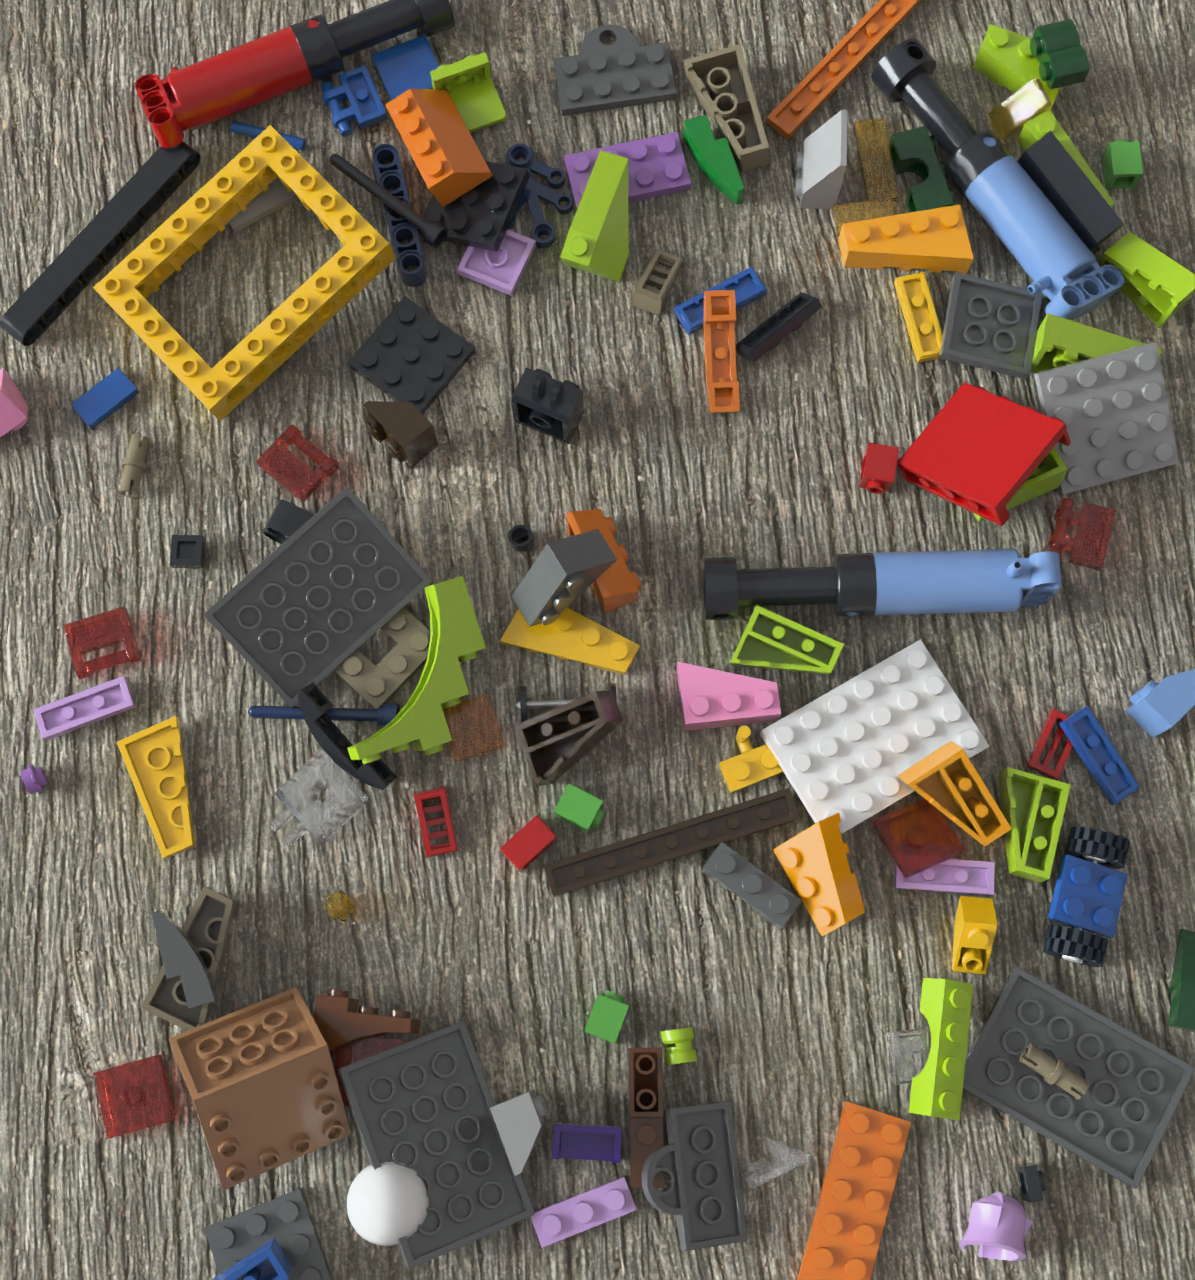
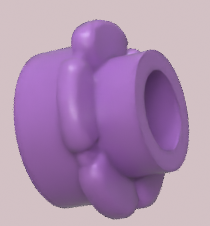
(34, 779)

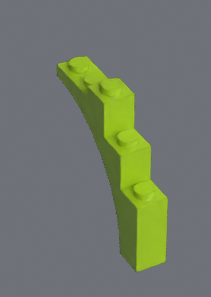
(452, 637)

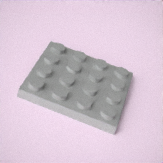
(1112, 415)

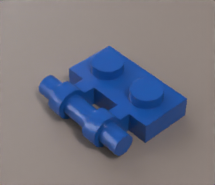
(363, 99)

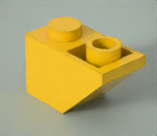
(973, 934)

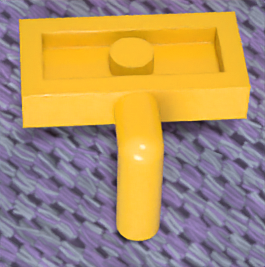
(750, 766)

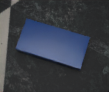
(105, 398)

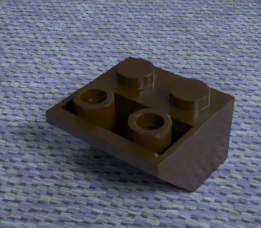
(402, 428)

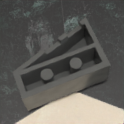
(562, 575)

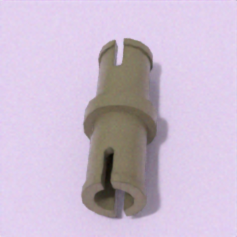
(134, 465)
(1054, 1071)

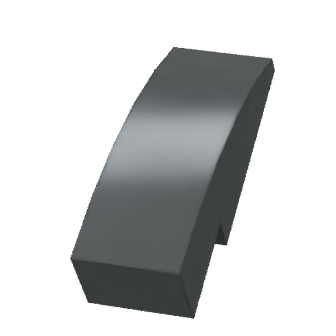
(183, 960)

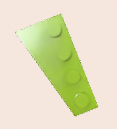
(1068, 342)

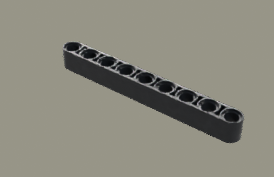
(99, 242)

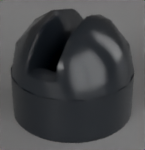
(520, 534)

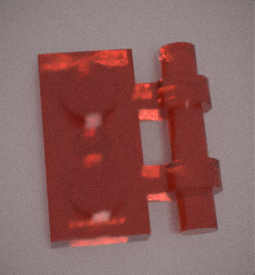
(1091, 537)

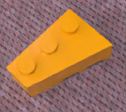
(957, 790)
(822, 874)

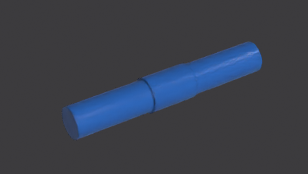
(254, 131)

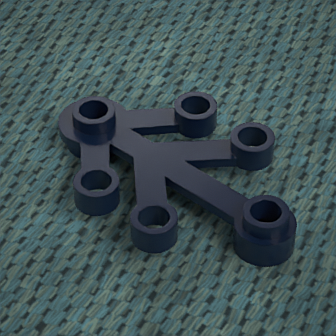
(534, 190)

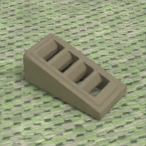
(650, 298)

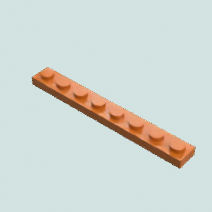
(838, 65)

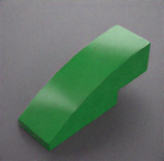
(713, 158)

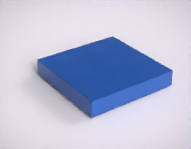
(406, 66)

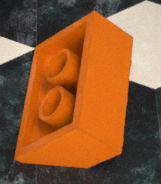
(616, 585)

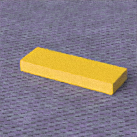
(919, 316)

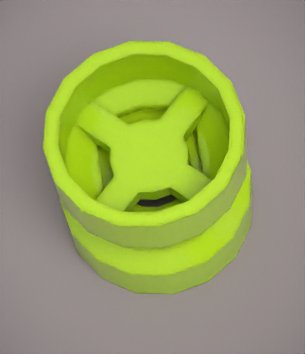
(678, 1046)

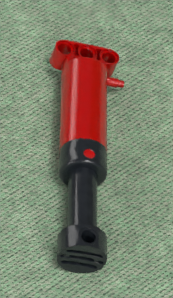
(276, 65)

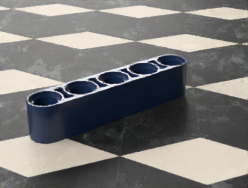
(399, 228)

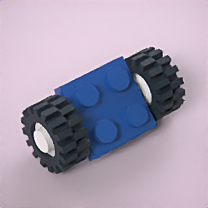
(1087, 896)

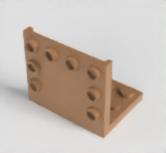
(261, 1086)

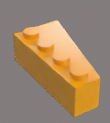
(909, 241)

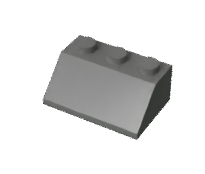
(519, 1126)

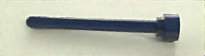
(382, 715)

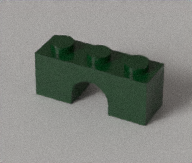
(916, 153)

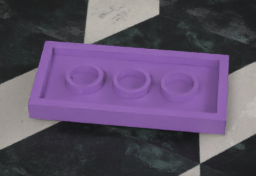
(654, 167)

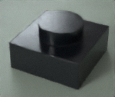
(187, 551)
(1030, 1182)

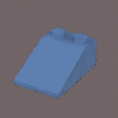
(1163, 703)

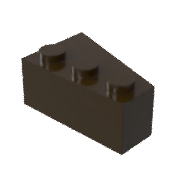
(566, 734)

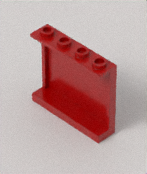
(981, 451)

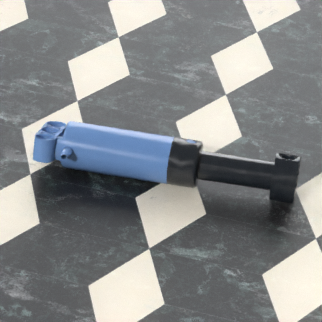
(1000, 190)
(889, 583)

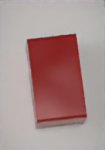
(528, 843)

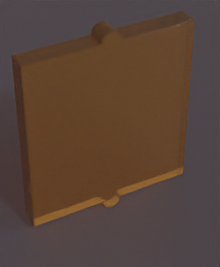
(472, 728)

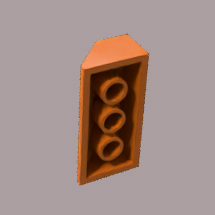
(439, 142)

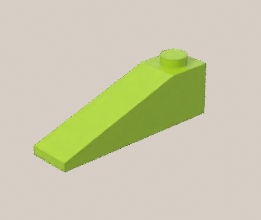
(601, 224)

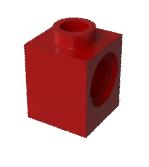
(878, 468)

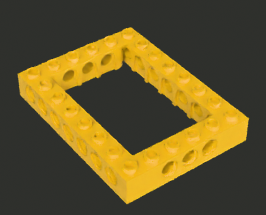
(288, 326)

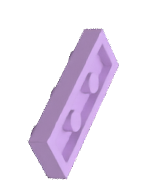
(84, 708)
(951, 877)
(583, 1211)

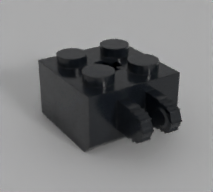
(548, 404)

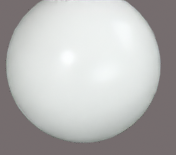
(387, 1203)

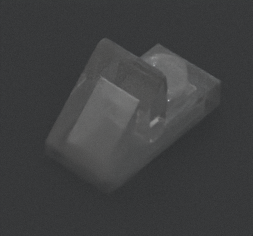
(783, 1160)

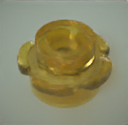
(339, 906)

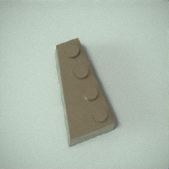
(729, 100)
(208, 930)

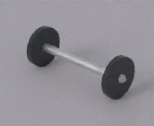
(524, 705)

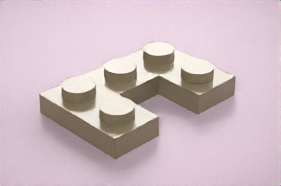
(383, 681)

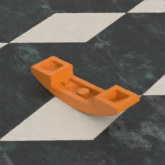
(720, 351)

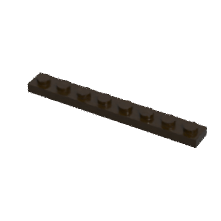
(671, 842)

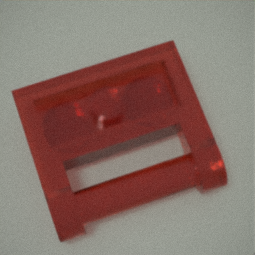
(290, 470)
(97, 633)

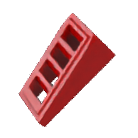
(443, 848)

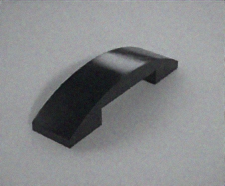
(314, 708)

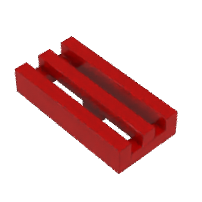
(1043, 768)

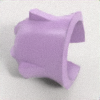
(998, 1227)

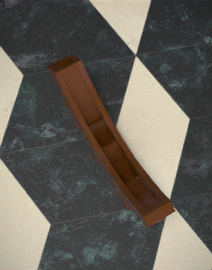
(343, 1026)

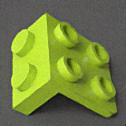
(471, 91)

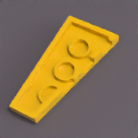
(573, 639)
(160, 779)

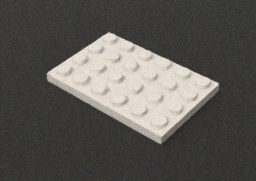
(861, 735)

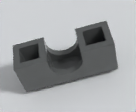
(751, 884)

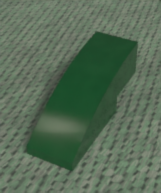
(1183, 983)

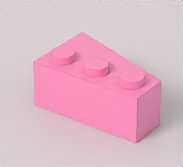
(724, 699)

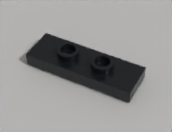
(778, 326)

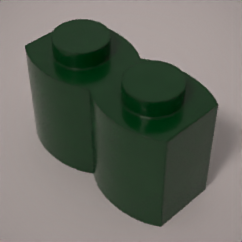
(1059, 54)

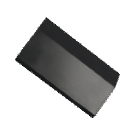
(1070, 191)

